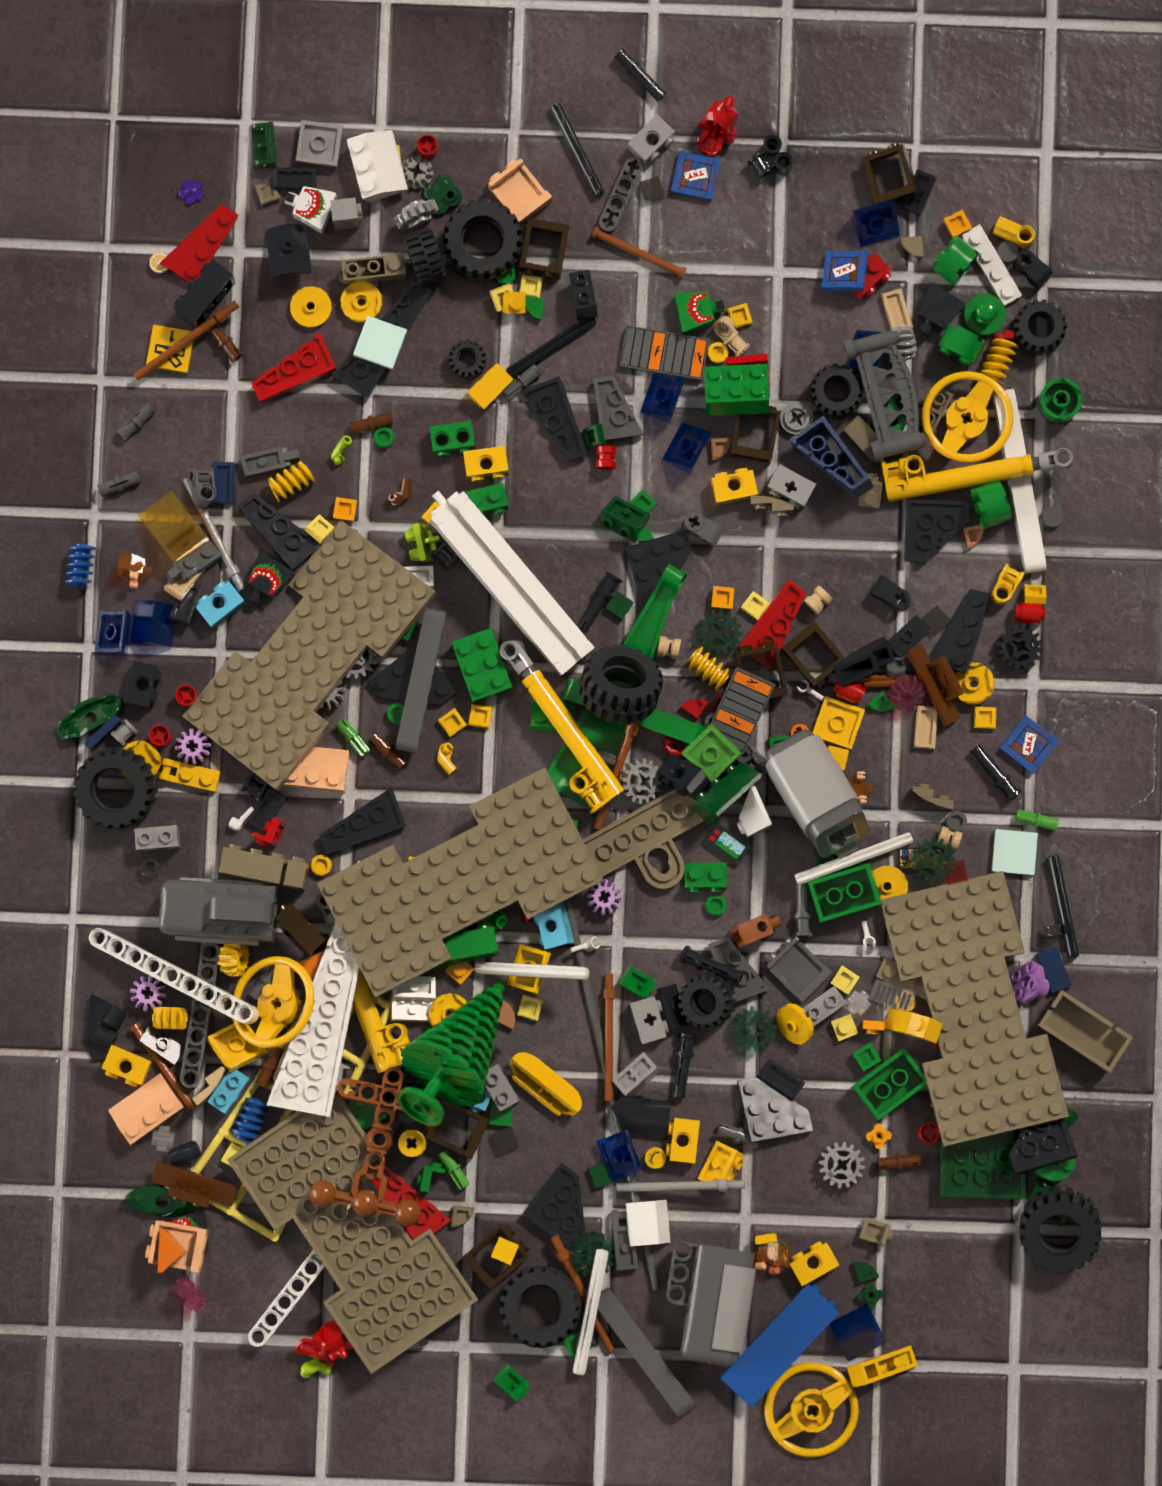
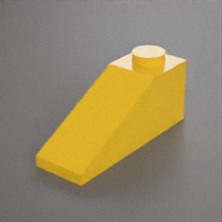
(913, 1025)
(881, 1366)

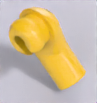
(444, 757)

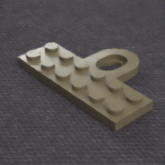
(640, 833)

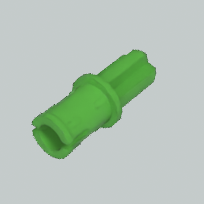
(352, 737)
(1036, 820)
(453, 1169)

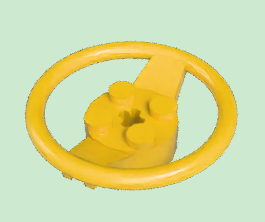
(973, 406)
(280, 991)
(797, 1419)

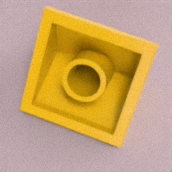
(529, 955)

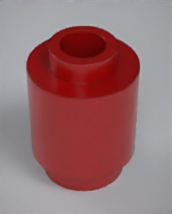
(1029, 613)
(851, 692)

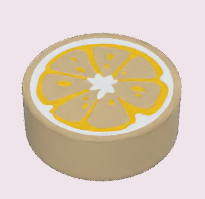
(154, 263)

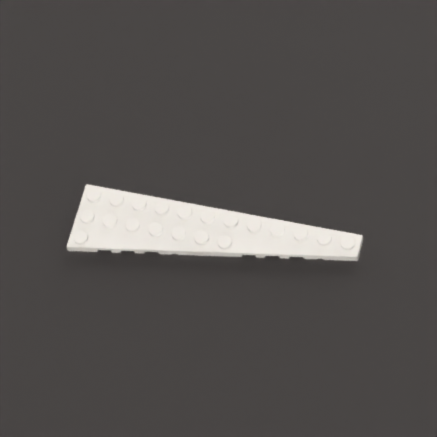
(315, 1056)

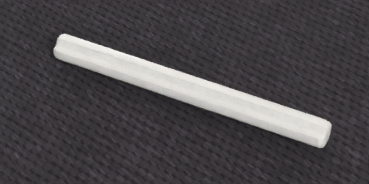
(853, 858)
(531, 970)
(590, 1312)

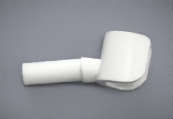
(809, 690)
(236, 824)
(867, 938)
(586, 945)

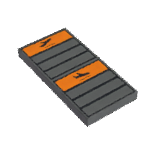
(664, 353)
(742, 707)

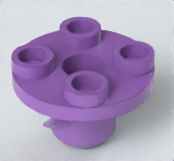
(1029, 982)

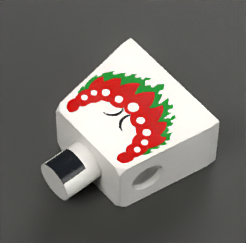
(312, 207)

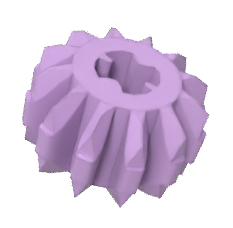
(198, 741)
(597, 894)
(142, 998)

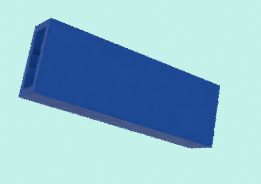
(780, 1344)

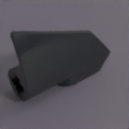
(102, 1027)
(644, 1115)

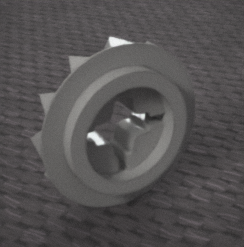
(422, 179)
(797, 408)

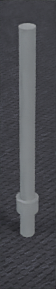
(232, 570)
(721, 1185)

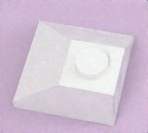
(753, 815)

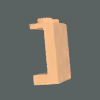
(519, 191)
(191, 1238)

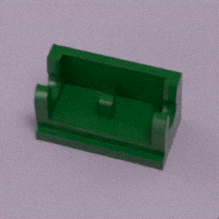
(264, 145)

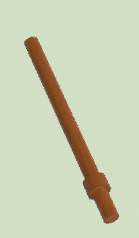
(219, 316)
(631, 731)
(608, 996)
(564, 1257)

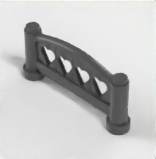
(866, 352)

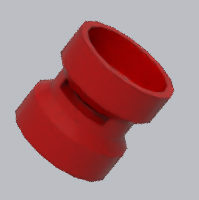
(425, 143)
(606, 457)
(183, 695)
(157, 735)
(931, 1134)

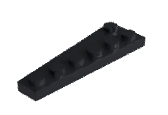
(365, 375)

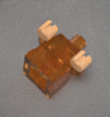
(132, 567)
(860, 786)
(772, 1254)

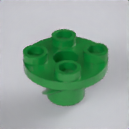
(984, 314)

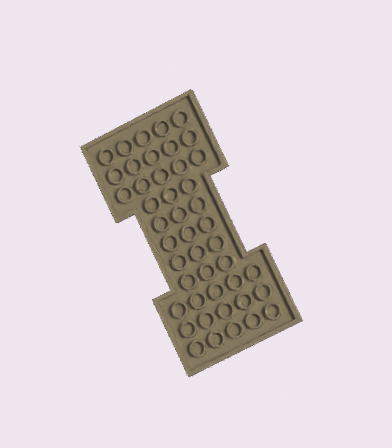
(269, 705)
(403, 911)
(988, 1069)
(388, 1284)

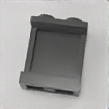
(797, 968)

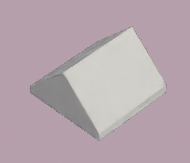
(648, 1223)

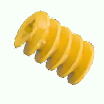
(998, 358)
(290, 480)
(708, 668)
(403, 1143)

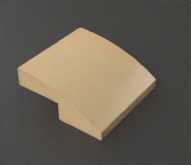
(213, 1080)

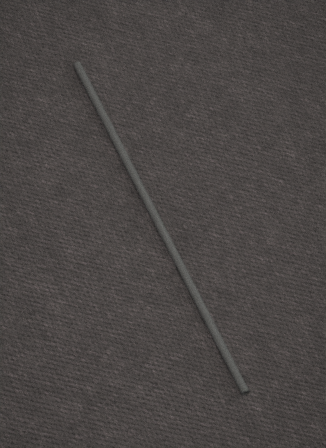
(601, 1053)

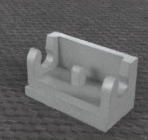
(636, 1075)

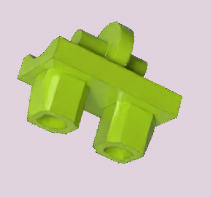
(425, 542)

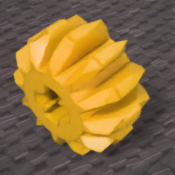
(233, 959)
(170, 1018)

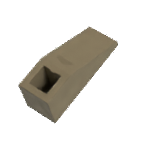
(374, 268)

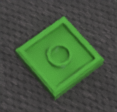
(711, 752)

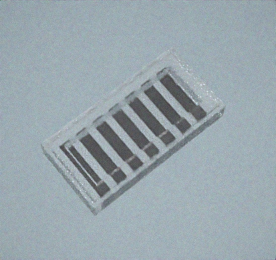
(892, 996)

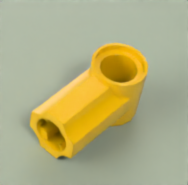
(1011, 231)

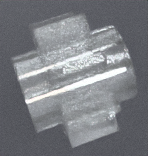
(858, 1002)
(163, 1138)

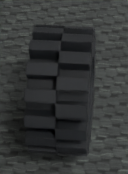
(467, 346)

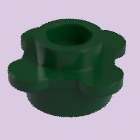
(871, 1301)

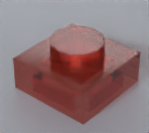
(957, 875)

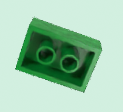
(736, 389)
(482, 666)
(845, 892)
(890, 1084)

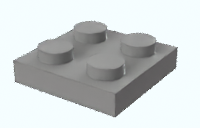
(319, 143)

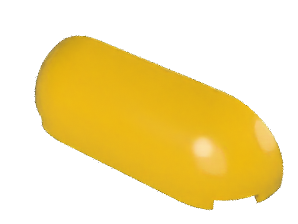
(545, 1084)

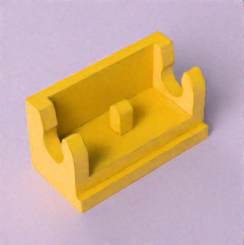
(489, 386)

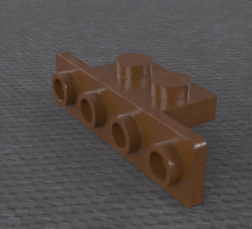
(938, 682)
(193, 1186)

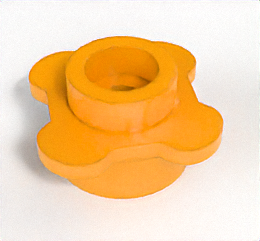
(872, 1136)

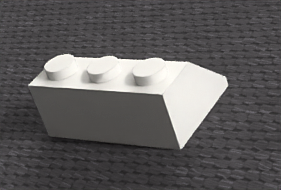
(377, 165)

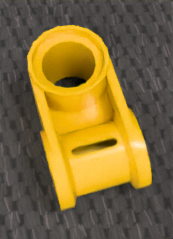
(1008, 582)

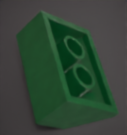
(725, 791)

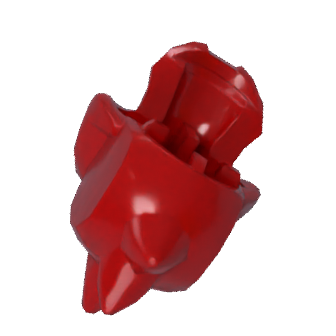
(718, 126)
(325, 1344)

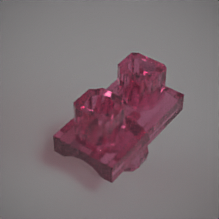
(189, 1294)

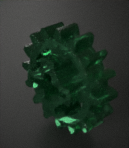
(711, 638)
(943, 855)
(751, 1038)
(585, 1252)

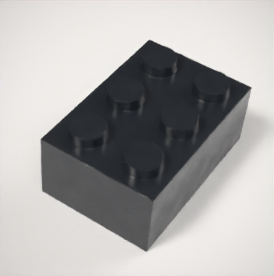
(204, 294)

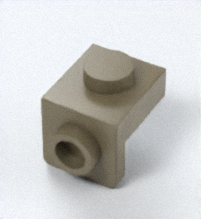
(873, 496)
(876, 1231)

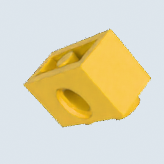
(496, 455)
(725, 495)
(117, 1056)
(691, 1130)
(826, 1263)

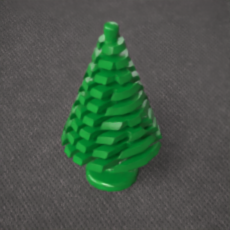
(452, 1058)

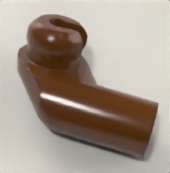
(403, 494)

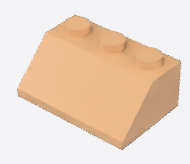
(321, 770)
(146, 1109)

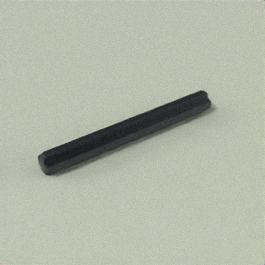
(577, 150)
(550, 346)
(1063, 906)

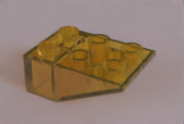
(173, 527)

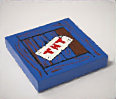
(695, 176)
(845, 271)
(1029, 744)

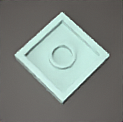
(380, 342)
(1014, 852)

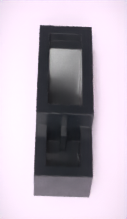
(864, 661)

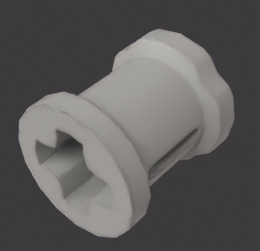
(124, 732)

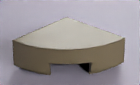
(267, 194)
(913, 245)
(461, 1215)

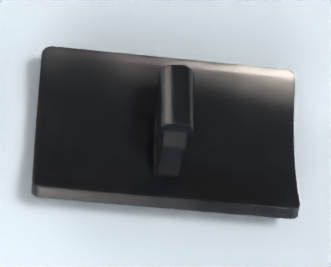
(288, 250)

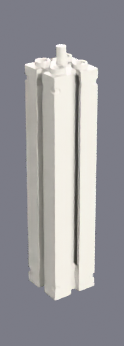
(509, 581)

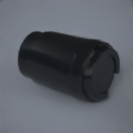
(184, 1153)

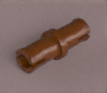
(225, 342)
(371, 423)
(387, 750)
(269, 1067)
(899, 1162)

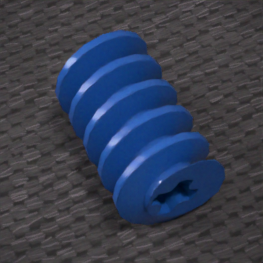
(79, 567)
(250, 1119)

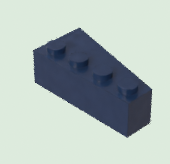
(829, 454)

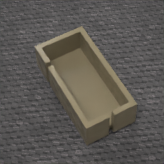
(264, 868)
(1084, 1031)

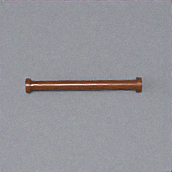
(638, 252)
(166, 1071)

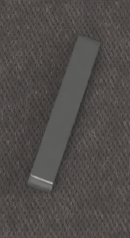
(421, 680)
(195, 1025)
(644, 1353)

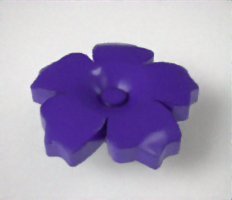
(191, 191)

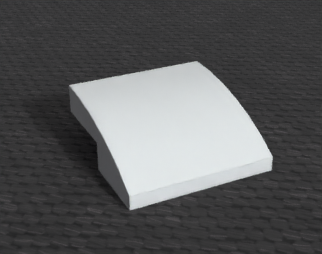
(413, 999)

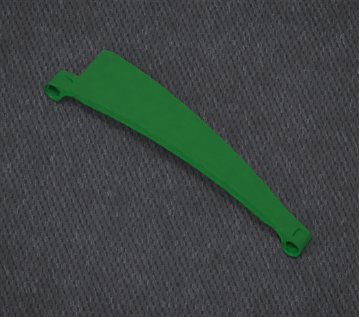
(609, 735)

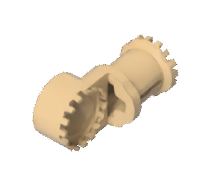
(731, 336)

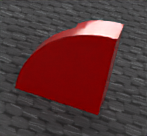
(1008, 335)
(694, 707)

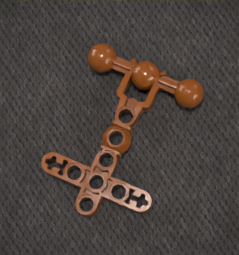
(365, 1201)

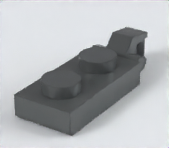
(268, 461)
(194, 562)

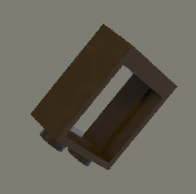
(898, 194)
(545, 227)
(751, 453)
(798, 640)
(766, 646)
(300, 929)
(476, 1138)
(480, 1271)

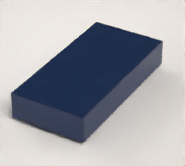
(224, 482)
(103, 732)
(1054, 969)

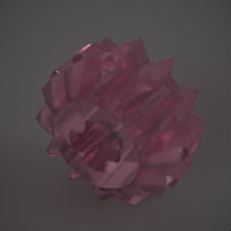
(913, 697)

